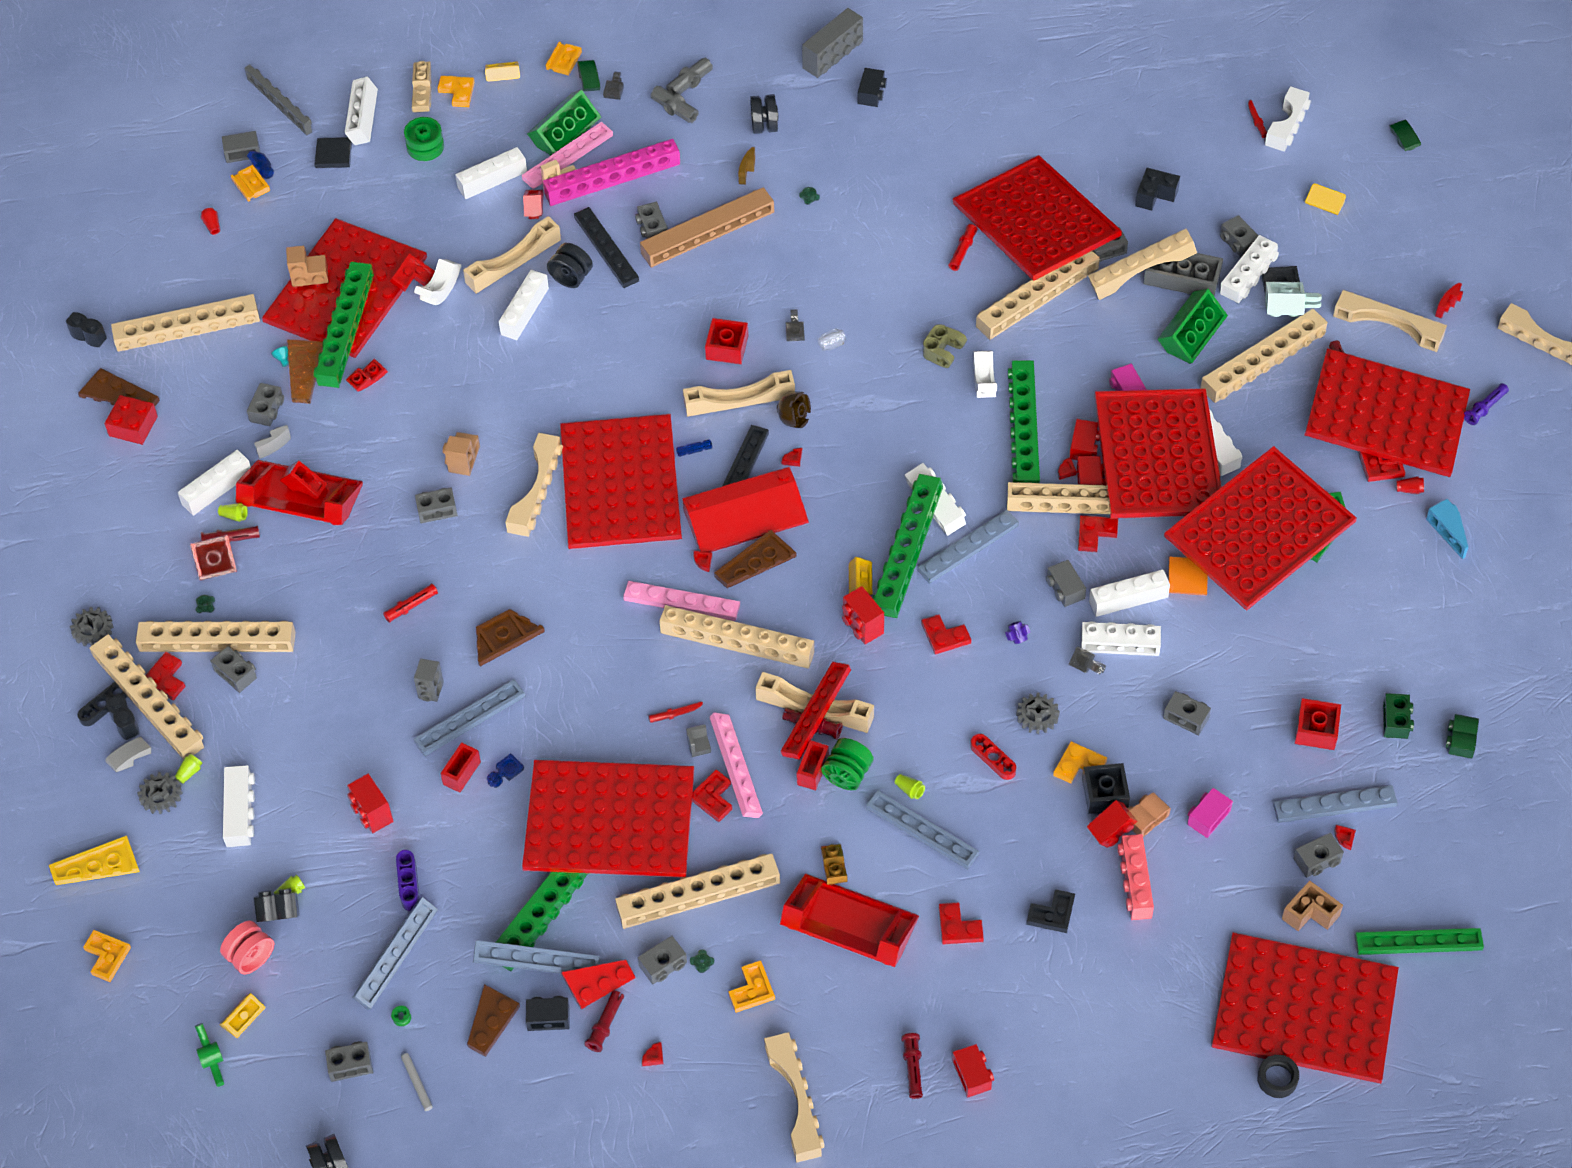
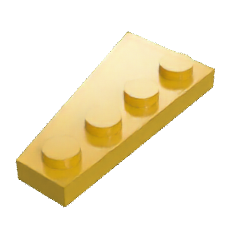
(99, 862)

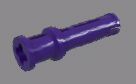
(1481, 408)

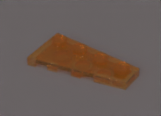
(302, 361)

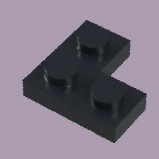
(1054, 917)

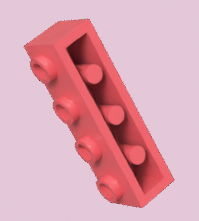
(1136, 877)

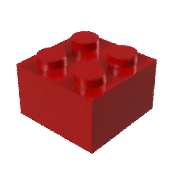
(726, 341)
(131, 419)
(863, 615)
(1318, 724)
(369, 803)

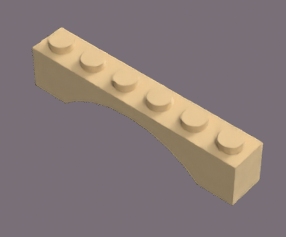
(484, 273)
(1111, 278)
(1359, 308)
(1521, 325)
(706, 400)
(523, 514)
(780, 693)
(782, 1057)

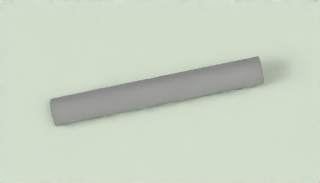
(416, 1082)

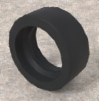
(1277, 1091)

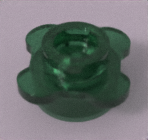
(809, 195)
(202, 600)
(702, 967)

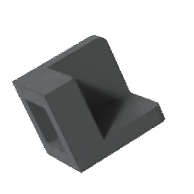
(698, 740)

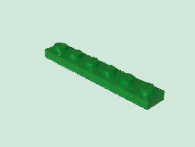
(1419, 941)

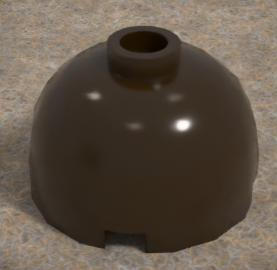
(794, 409)

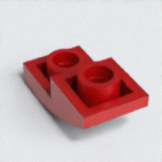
(1449, 300)
(367, 376)

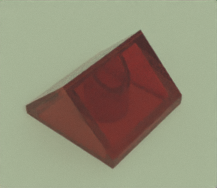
(213, 557)

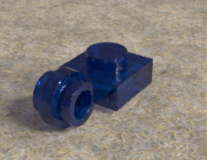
(261, 162)
(507, 767)

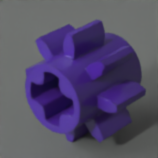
(1017, 632)

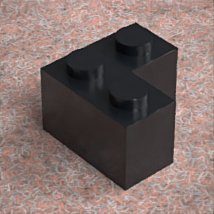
(1156, 185)

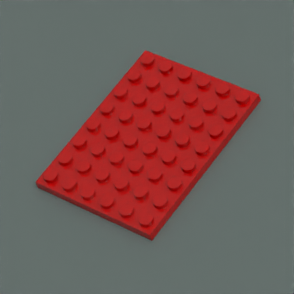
(1036, 217)
(309, 308)
(1388, 412)
(1156, 451)
(620, 481)
(1260, 527)
(609, 818)
(1306, 1005)

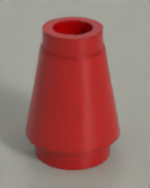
(211, 221)
(1411, 485)

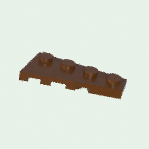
(108, 387)
(757, 558)

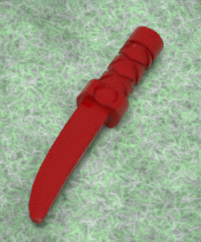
(1257, 120)
(673, 713)

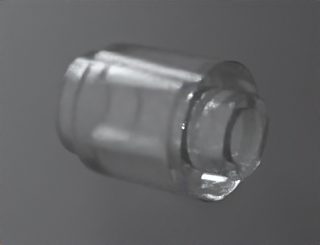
(831, 339)

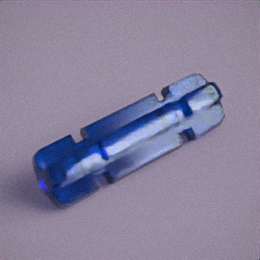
(694, 448)

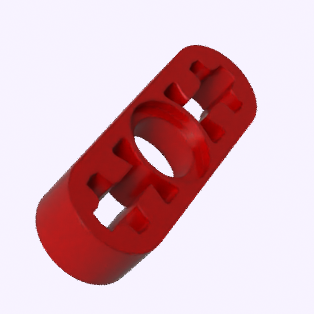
(995, 765)

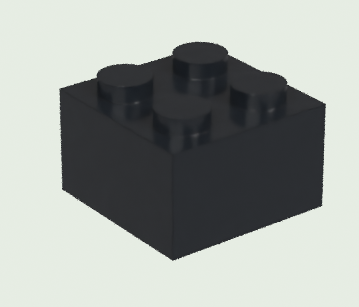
(1105, 785)

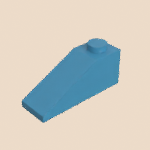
(1448, 523)

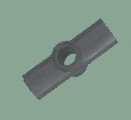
(690, 76)
(674, 104)

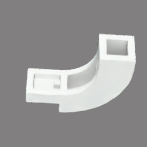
(441, 282)
(984, 374)

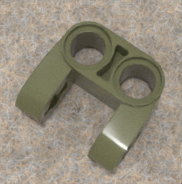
(937, 340)

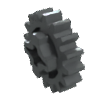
(82, 630)
(1037, 713)
(159, 795)

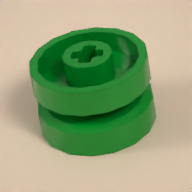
(424, 138)

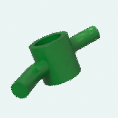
(209, 1055)

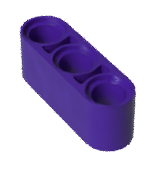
(404, 872)

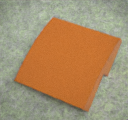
(1186, 577)

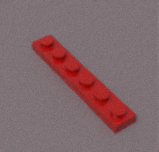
(815, 710)

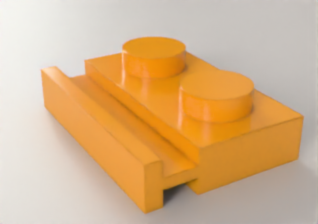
(563, 58)
(250, 183)

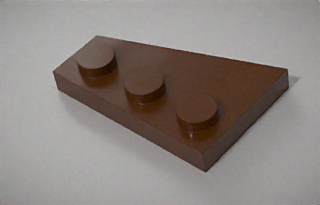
(490, 1019)

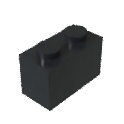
(871, 87)
(547, 1013)

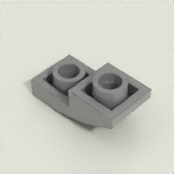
(278, 439)
(126, 754)

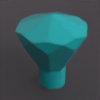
(281, 355)

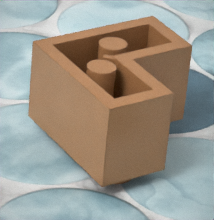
(305, 269)
(461, 453)
(1314, 904)

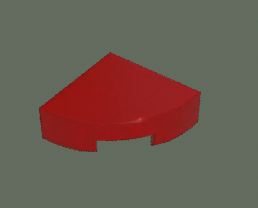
(793, 458)
(1066, 469)
(703, 560)
(1345, 836)
(653, 1055)

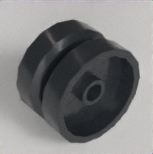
(766, 113)
(569, 265)
(331, 1158)

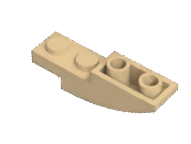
(421, 86)

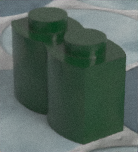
(1463, 736)

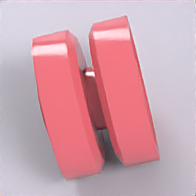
(247, 947)

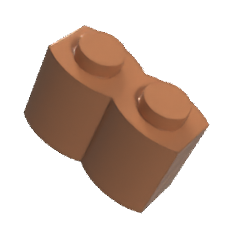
(1149, 813)

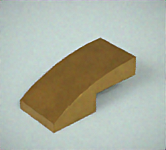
(746, 164)

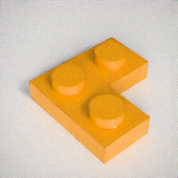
(460, 88)
(1077, 758)
(110, 953)
(755, 992)

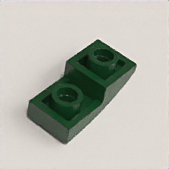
(588, 75)
(1405, 135)

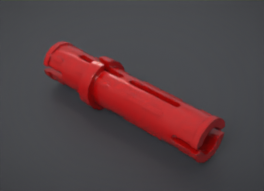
(965, 242)
(428, 592)

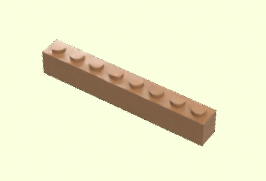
(707, 227)

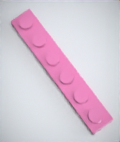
(570, 152)
(685, 600)
(736, 765)

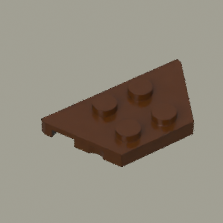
(504, 634)

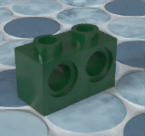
(1394, 716)

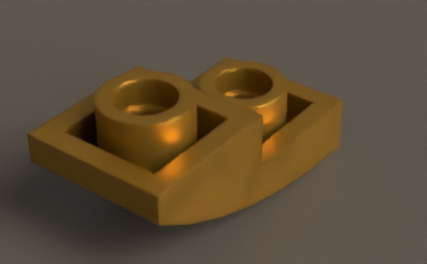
(834, 864)

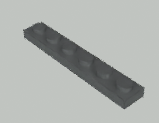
(281, 102)

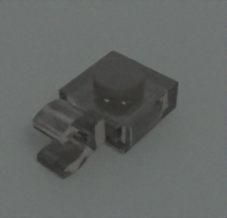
(614, 88)
(795, 329)
(1084, 660)

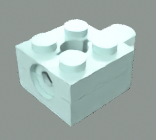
(1289, 299)

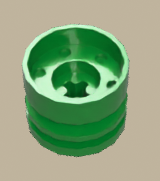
(847, 764)

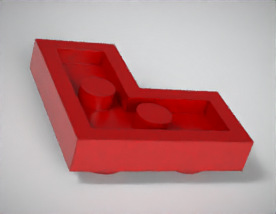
(412, 269)
(1379, 469)
(1094, 527)
(942, 639)
(162, 674)
(708, 796)
(957, 931)

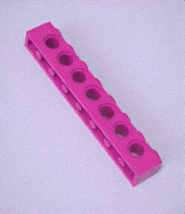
(611, 172)

